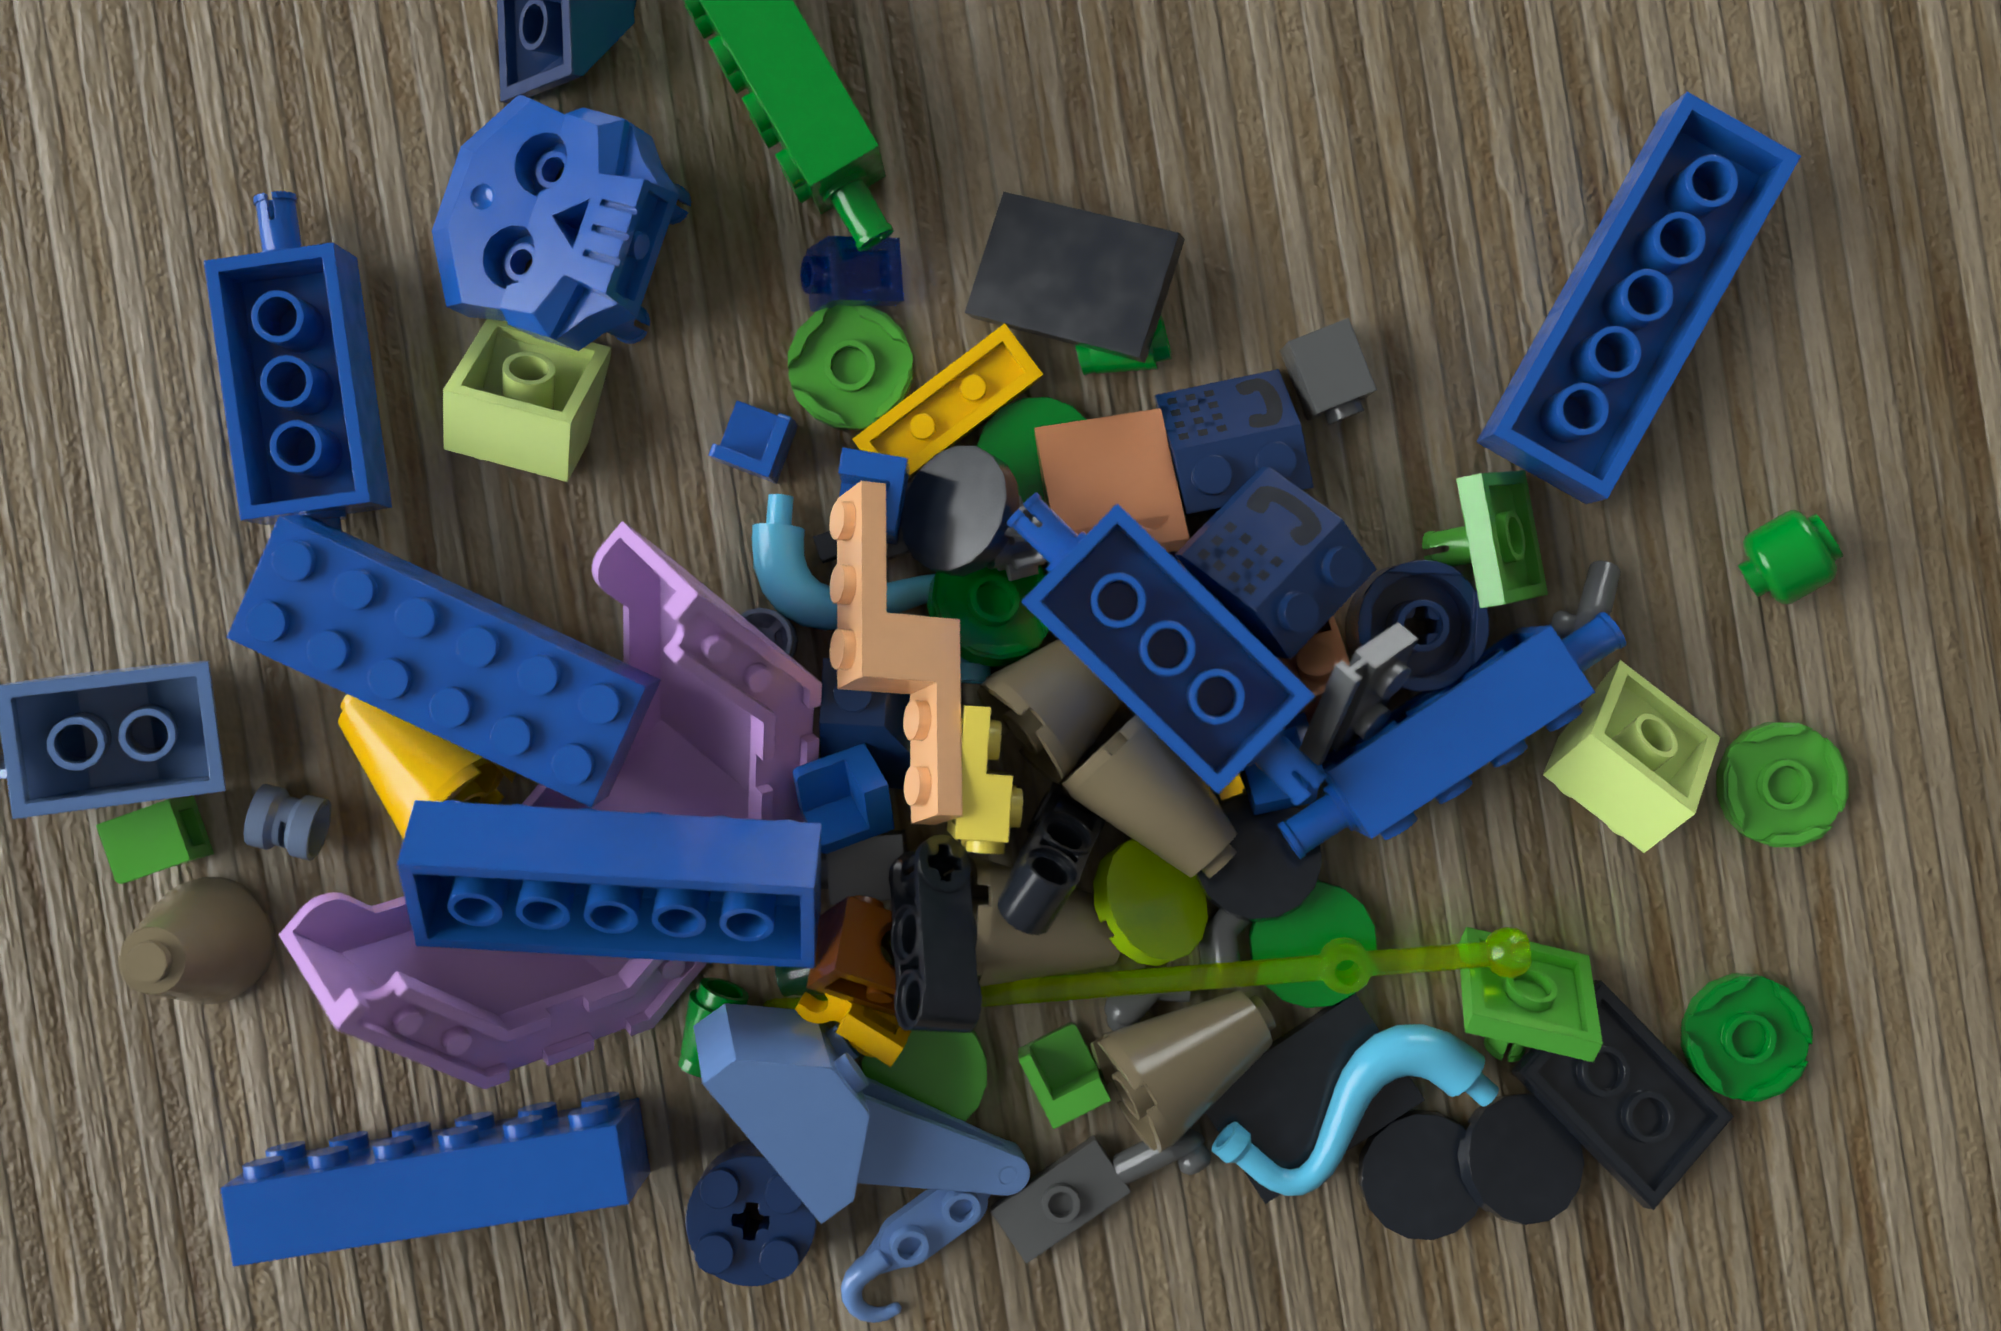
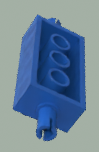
(297, 375)
(1167, 648)
(1453, 731)

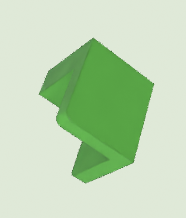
(154, 839)
(1063, 1074)

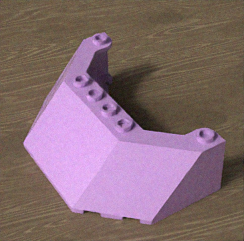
(712, 744)

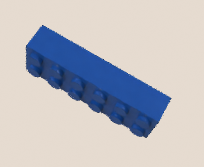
(1638, 299)
(443, 658)
(612, 883)
(436, 1179)

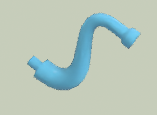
(802, 597)
(1383, 1058)

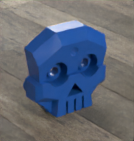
(586, 233)

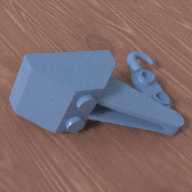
(110, 738)
(833, 1127)

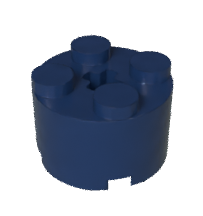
(1441, 597)
(726, 1236)

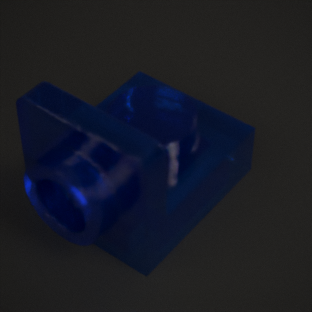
(842, 275)

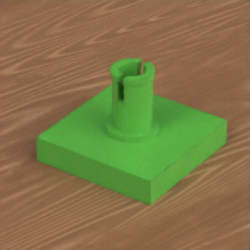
(1496, 538)
(1542, 1009)

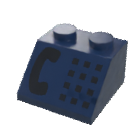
(1227, 433)
(1277, 561)

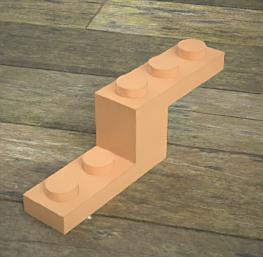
(897, 655)

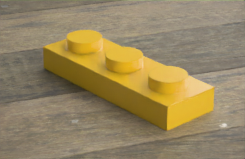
(953, 401)

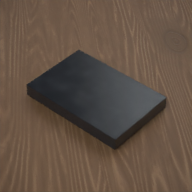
(1075, 276)
(1292, 1083)
(1629, 1106)

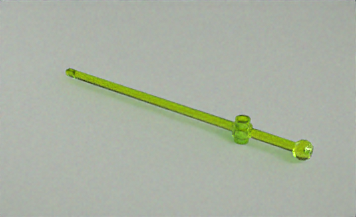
(1504, 952)

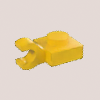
(866, 1029)

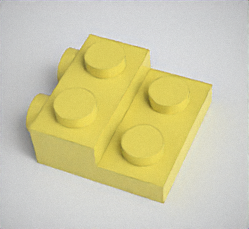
(988, 796)

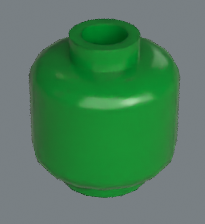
(1790, 557)

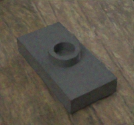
(1060, 1199)

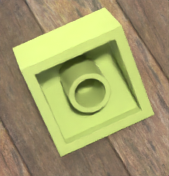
(523, 401)
(1634, 758)

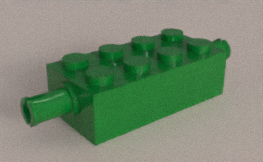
(800, 105)

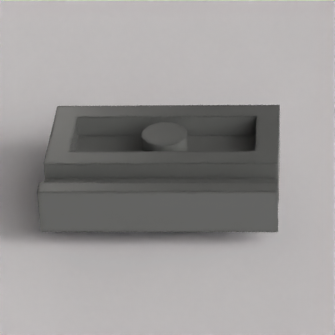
(1359, 693)

